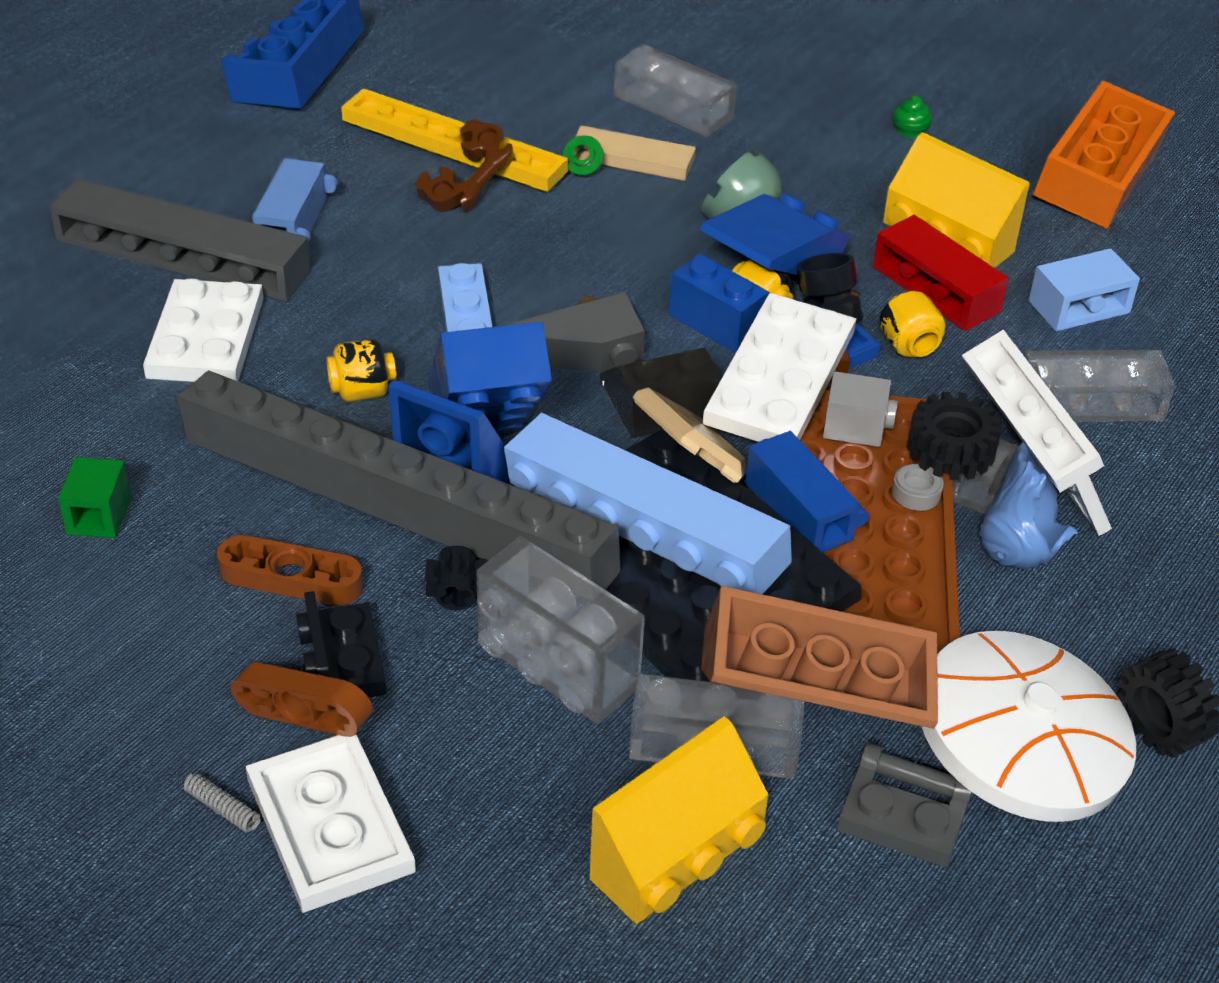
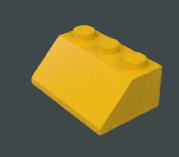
(959, 197)
(677, 822)

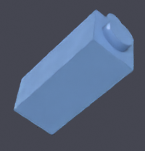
(295, 197)

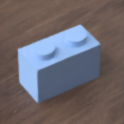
(1083, 289)

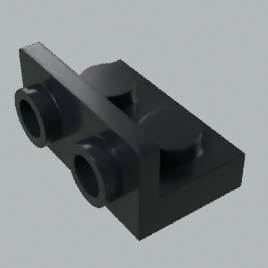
(342, 644)

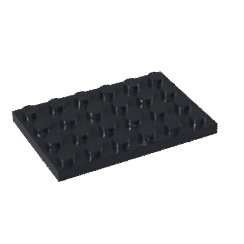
(680, 600)

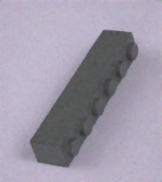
(180, 238)

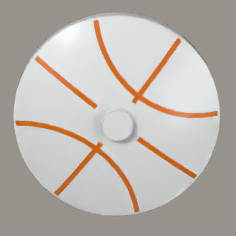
(1030, 727)

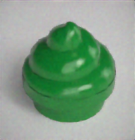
(912, 117)

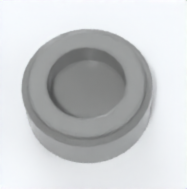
(917, 488)

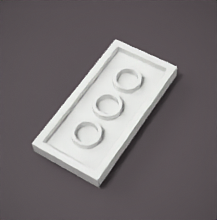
(779, 370)

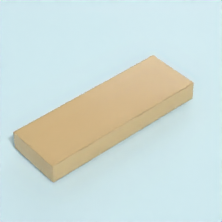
(641, 153)

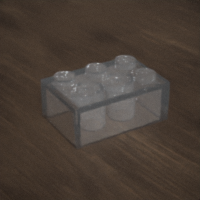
(559, 629)

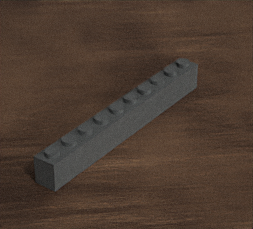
(390, 478)

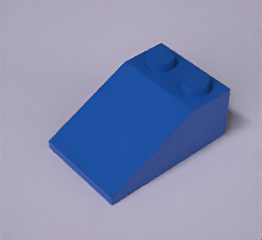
(777, 231)
(446, 430)

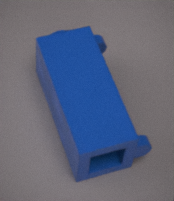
(803, 491)

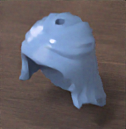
(1022, 521)

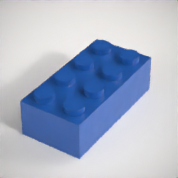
(494, 372)

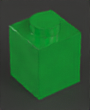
(95, 497)

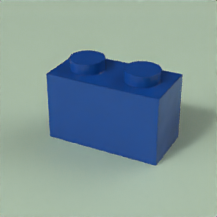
(715, 301)

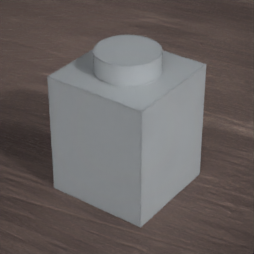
(859, 409)

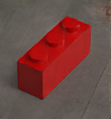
(950, 275)

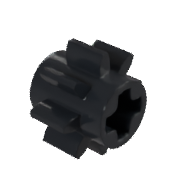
(453, 577)

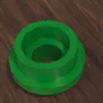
(589, 165)

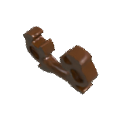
(477, 142)

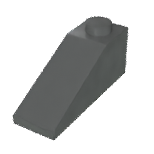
(593, 334)

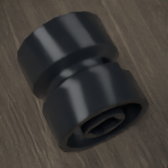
(829, 283)

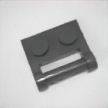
(900, 817)

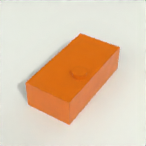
(1103, 154)

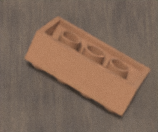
(822, 656)

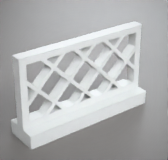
(1040, 422)

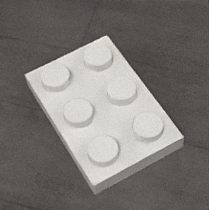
(203, 330)
(329, 821)

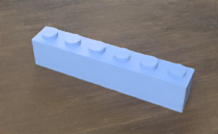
(650, 505)

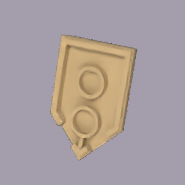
(692, 433)

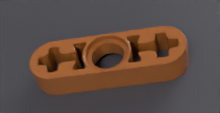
(255, 561)
(302, 699)

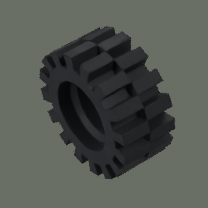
(952, 454)
(1170, 702)

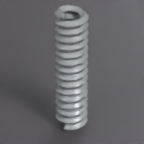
(221, 802)

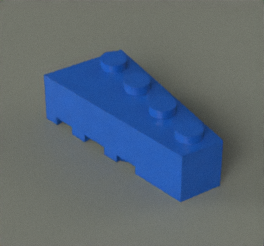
(295, 54)

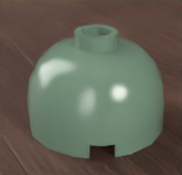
(743, 181)

